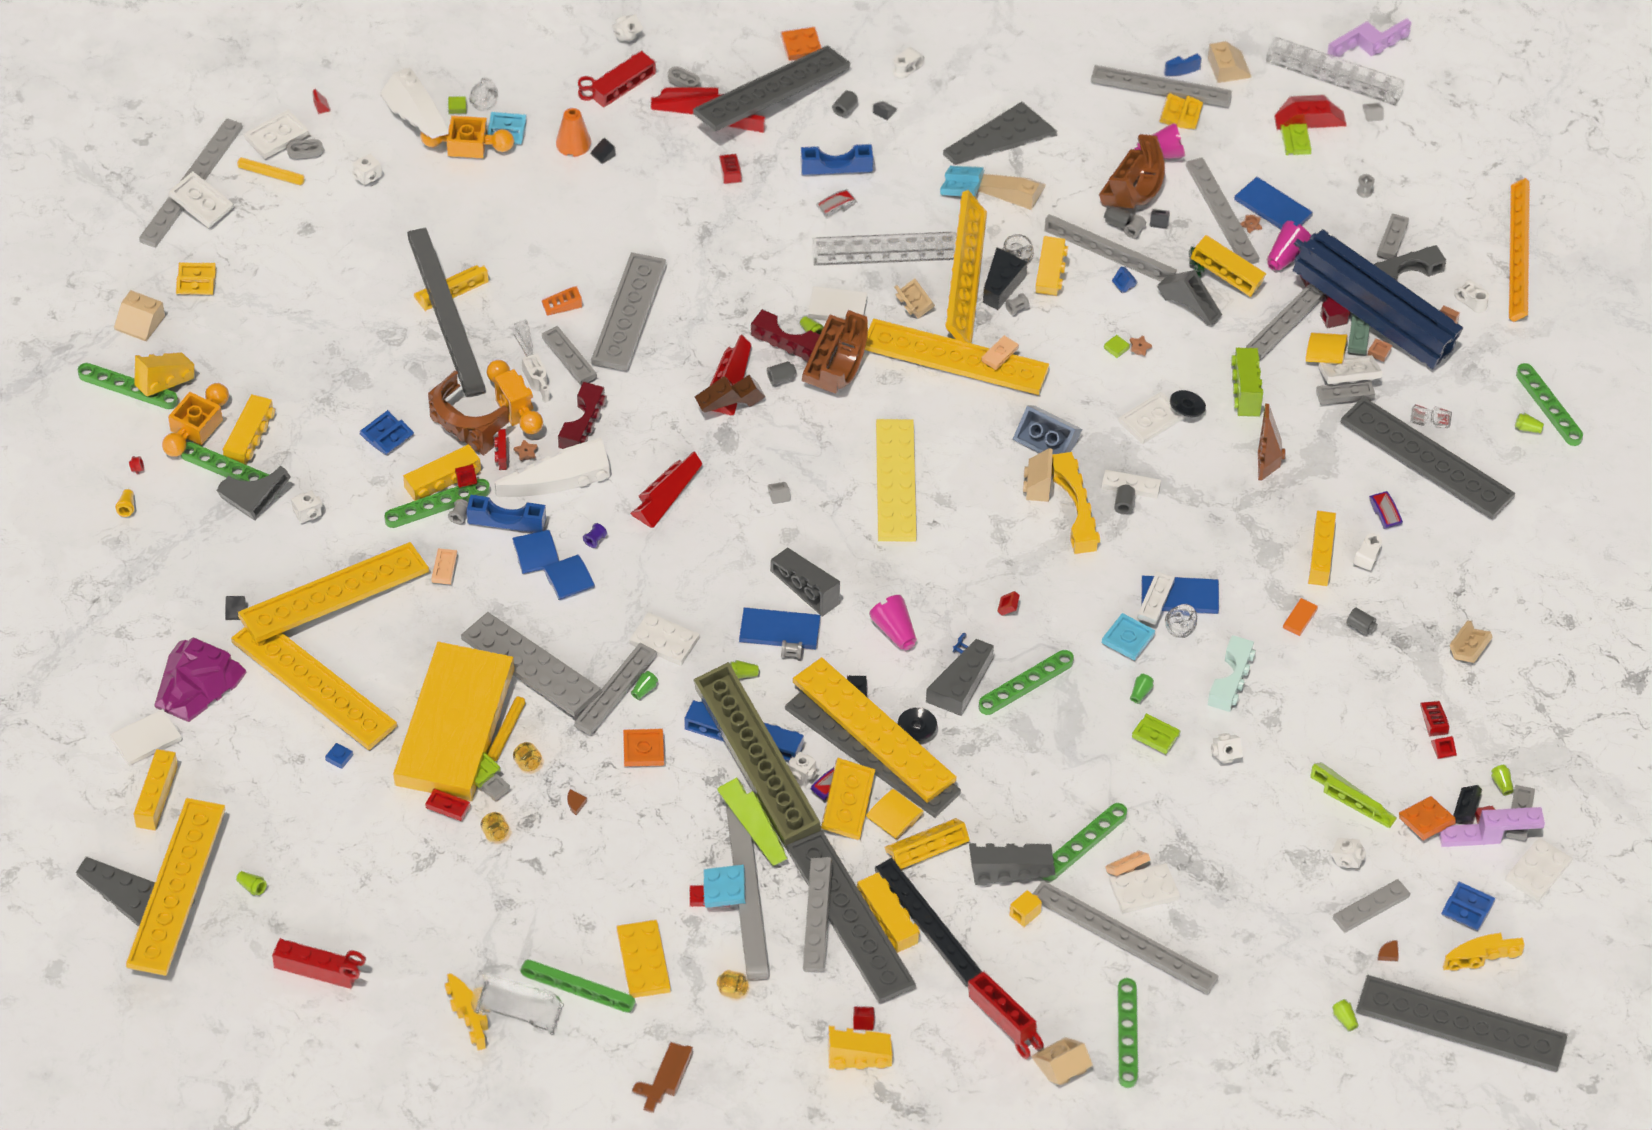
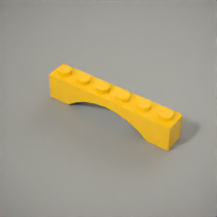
(1066, 474)

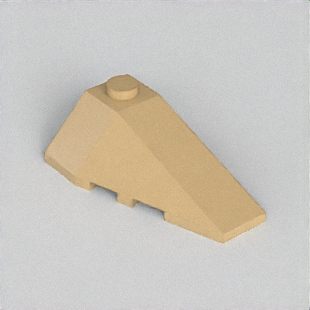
(1015, 190)

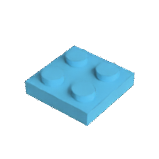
(1128, 636)
(724, 886)

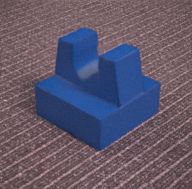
(1124, 279)

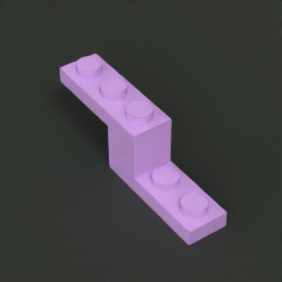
(1369, 38)
(1492, 826)

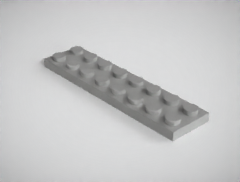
(628, 311)
(533, 664)

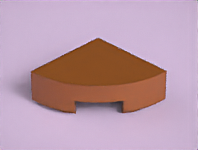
(575, 801)
(1389, 951)

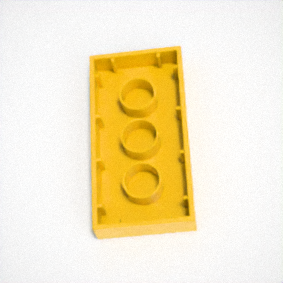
(454, 720)

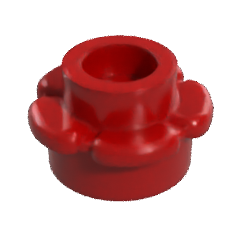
(136, 464)

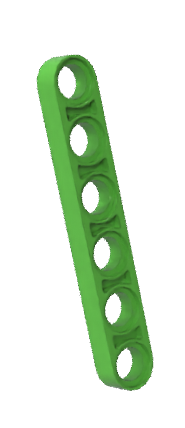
(125, 389)
(1546, 405)
(216, 458)
(435, 500)
(1028, 684)
(1084, 842)
(577, 986)
(1127, 1032)

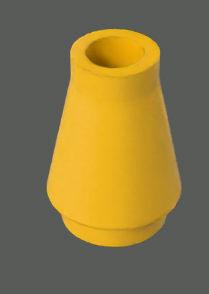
(125, 504)

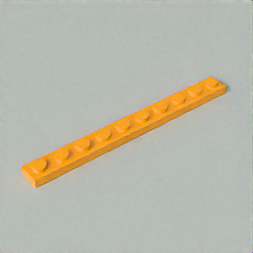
(1519, 250)

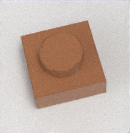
(1453, 314)
(1379, 350)

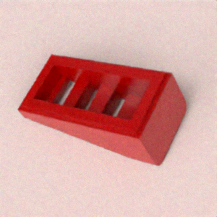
(735, 173)
(1435, 729)

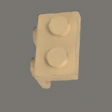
(915, 298)
(1469, 643)

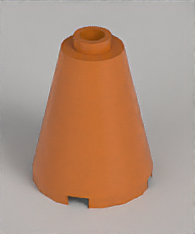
(573, 134)

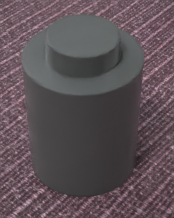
(845, 103)
(1117, 217)
(781, 372)
(1124, 499)
(1362, 621)

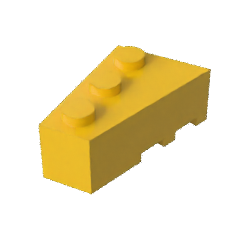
(1051, 266)
(162, 372)
(858, 1050)

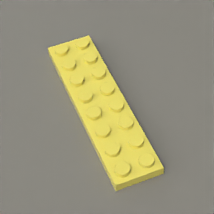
(895, 480)

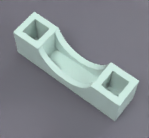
(1224, 690)

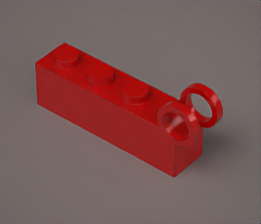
(619, 80)
(317, 963)
(1005, 1012)

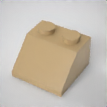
(1227, 62)
(139, 315)
(1038, 476)
(1063, 1060)

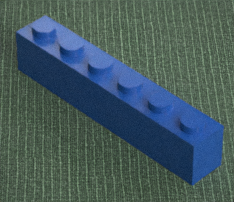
(700, 722)

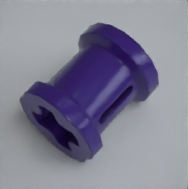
(591, 539)

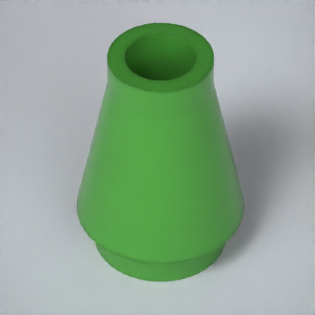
(645, 683)
(1142, 686)

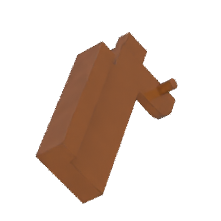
(668, 1076)

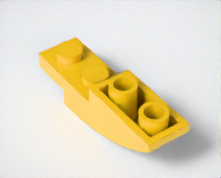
(1475, 951)
(461, 1003)

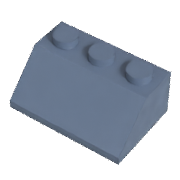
(1044, 431)

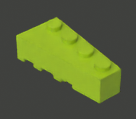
(1247, 382)

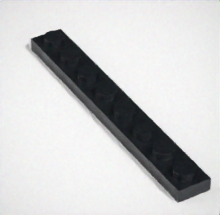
(928, 921)

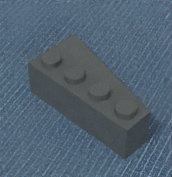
(807, 581)
(961, 678)
(1010, 862)

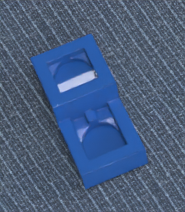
(1179, 67)

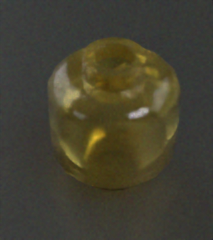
(527, 756)
(494, 826)
(732, 984)

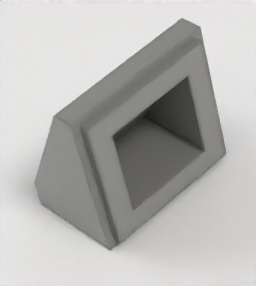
(1373, 112)
(779, 492)

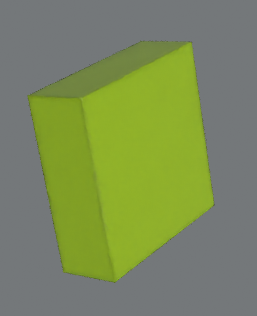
(457, 105)
(1116, 346)

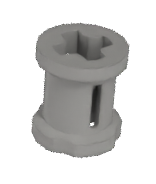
(1370, 182)
(1136, 224)
(1017, 304)
(459, 511)
(791, 649)

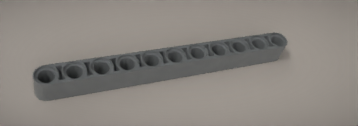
(445, 311)

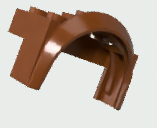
(1120, 189)
(845, 360)
(474, 431)

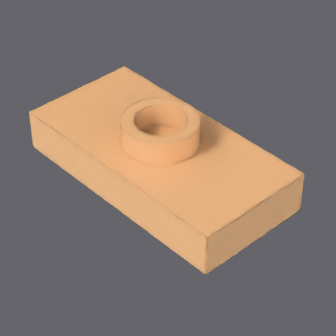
(1000, 352)
(444, 566)
(1127, 863)

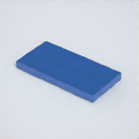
(1272, 204)
(1197, 592)
(774, 626)

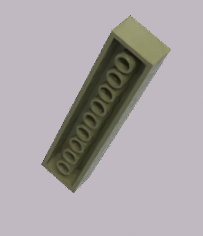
(757, 754)

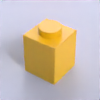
(1025, 908)

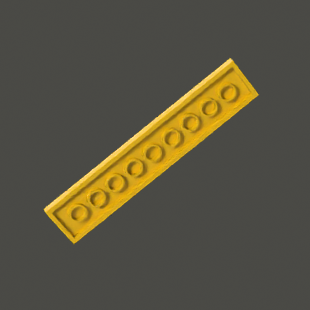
(966, 268)
(954, 356)
(333, 592)
(318, 687)
(874, 729)
(175, 887)

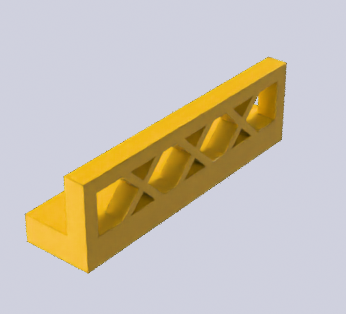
(457, 284)
(928, 843)

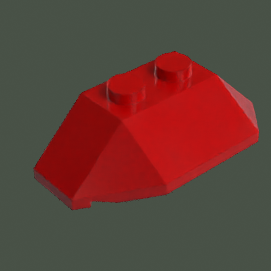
(1312, 110)

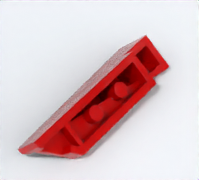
(683, 98)
(733, 367)
(665, 489)

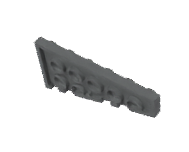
(1002, 133)
(121, 888)

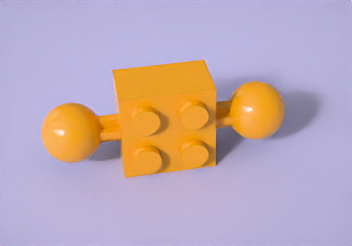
(468, 138)
(512, 393)
(195, 419)

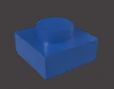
(339, 755)

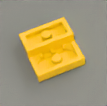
(1181, 111)
(196, 278)
(1326, 348)
(894, 813)

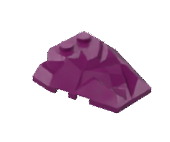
(195, 677)

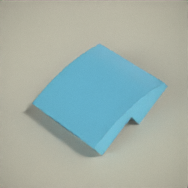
(512, 122)
(962, 179)

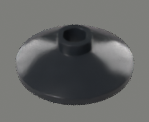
(1187, 403)
(918, 718)

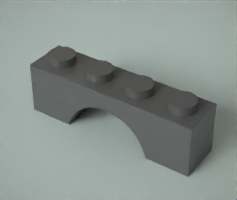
(1427, 261)

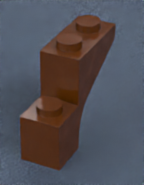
(726, 393)

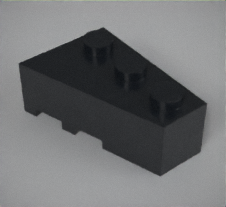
(1003, 278)

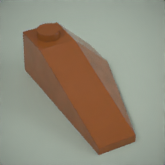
(1270, 446)

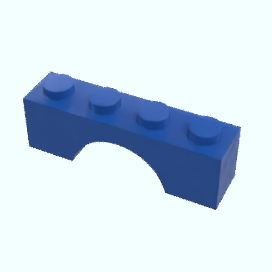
(854, 161)
(486, 513)

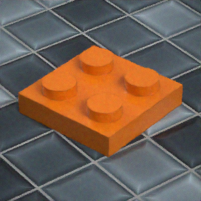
(800, 42)
(643, 747)
(1427, 818)

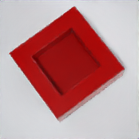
(465, 475)
(1008, 603)

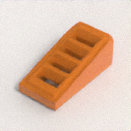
(571, 295)

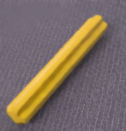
(270, 171)
(506, 728)

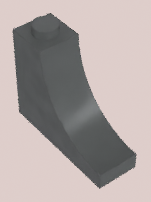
(1190, 291)
(253, 496)

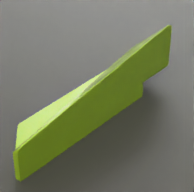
(1348, 794)
(754, 819)

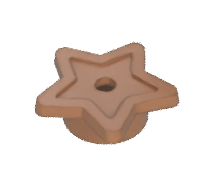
(1255, 223)
(1139, 350)
(526, 455)

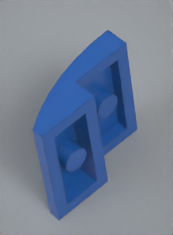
(386, 432)
(535, 551)
(568, 576)
(1468, 906)

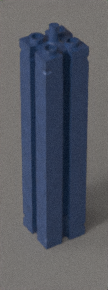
(1376, 298)

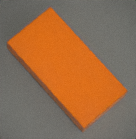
(1300, 617)

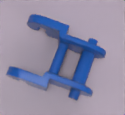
(959, 644)

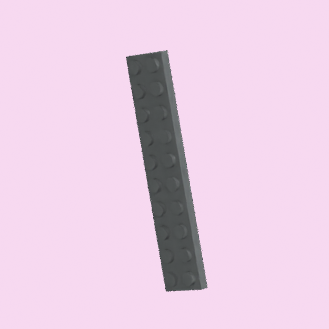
(771, 88)
(1428, 457)
(818, 720)
(855, 922)
(1462, 1023)

